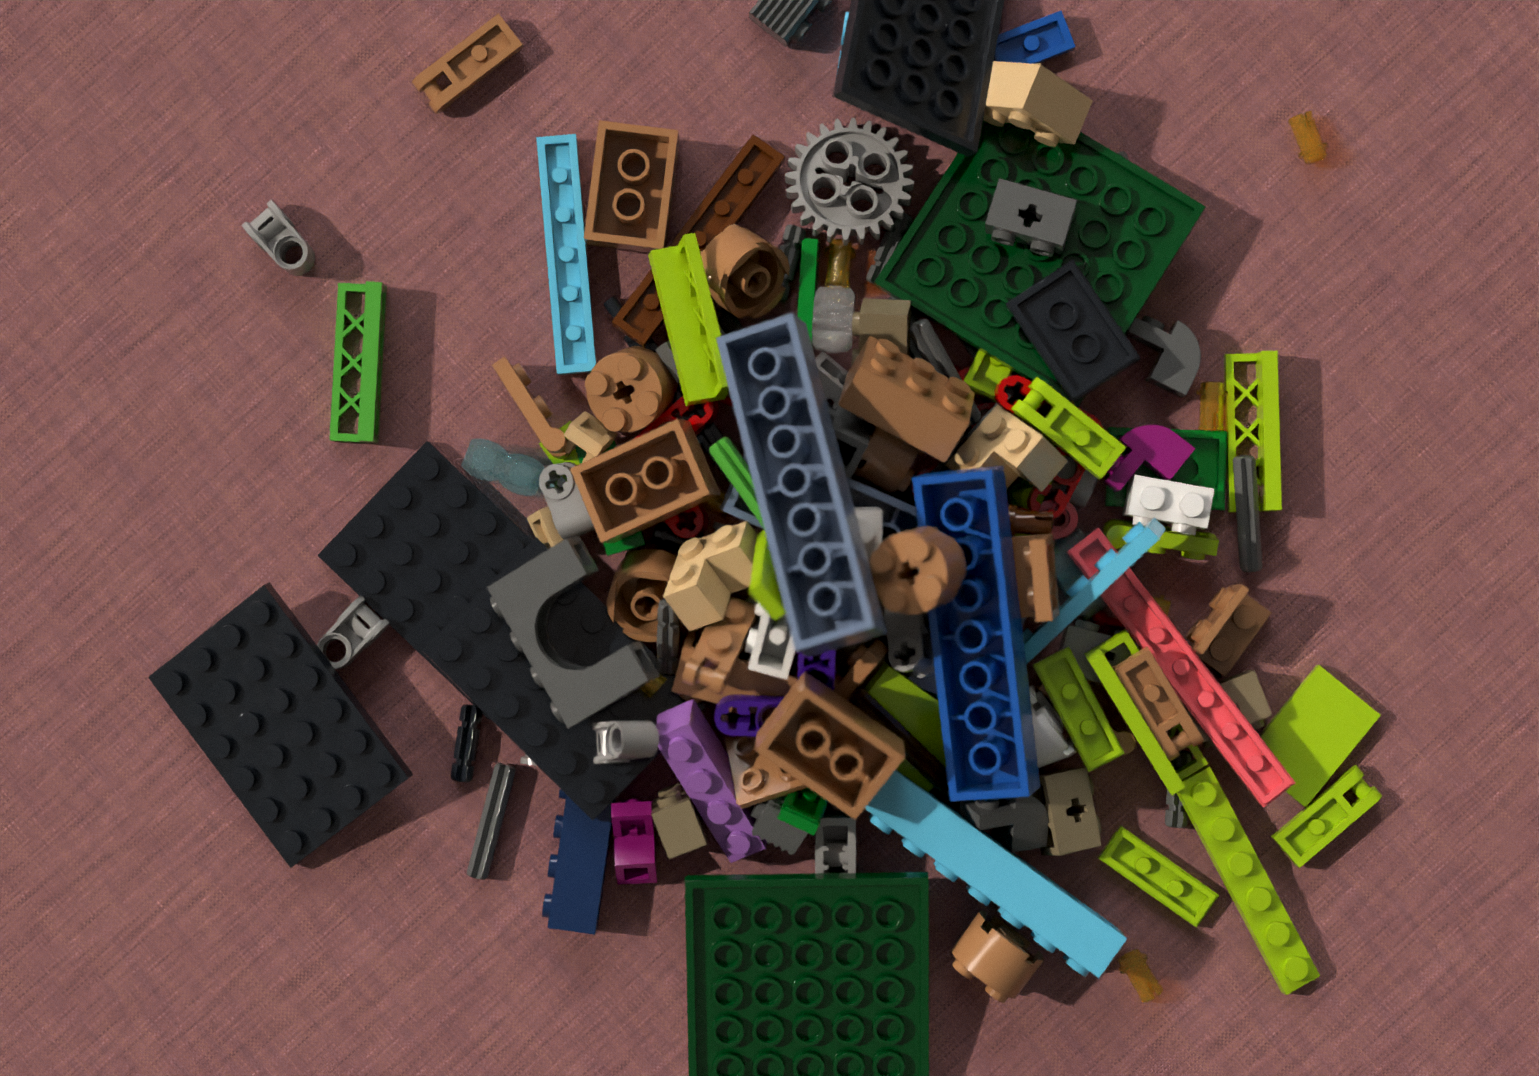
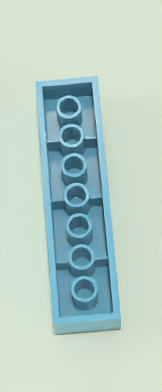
(996, 875)

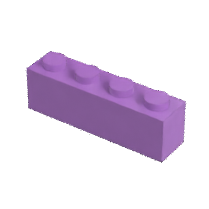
(707, 778)

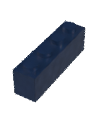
(578, 869)

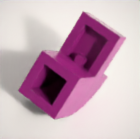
(1155, 448)
(634, 842)

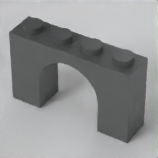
(525, 603)

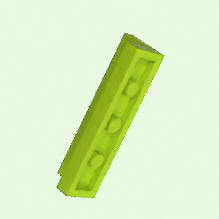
(690, 320)
(1267, 426)
(1135, 721)

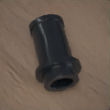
(666, 538)

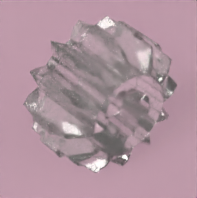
(833, 319)

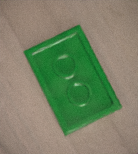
(1203, 467)

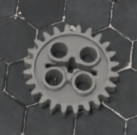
(861, 150)

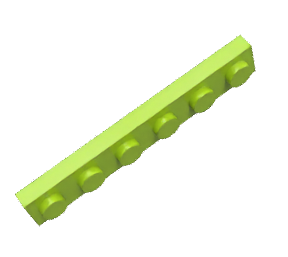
(1246, 881)

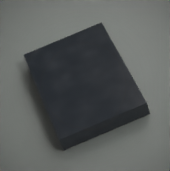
(1072, 331)

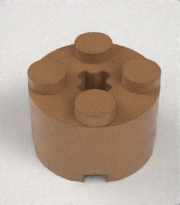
(744, 272)
(611, 394)
(887, 461)
(896, 573)
(638, 590)
(996, 957)

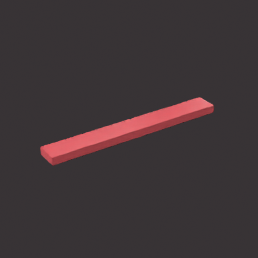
(1187, 675)

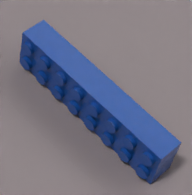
(980, 640)

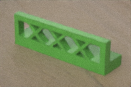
(371, 362)

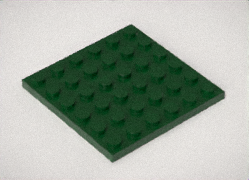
(1119, 238)
(808, 974)

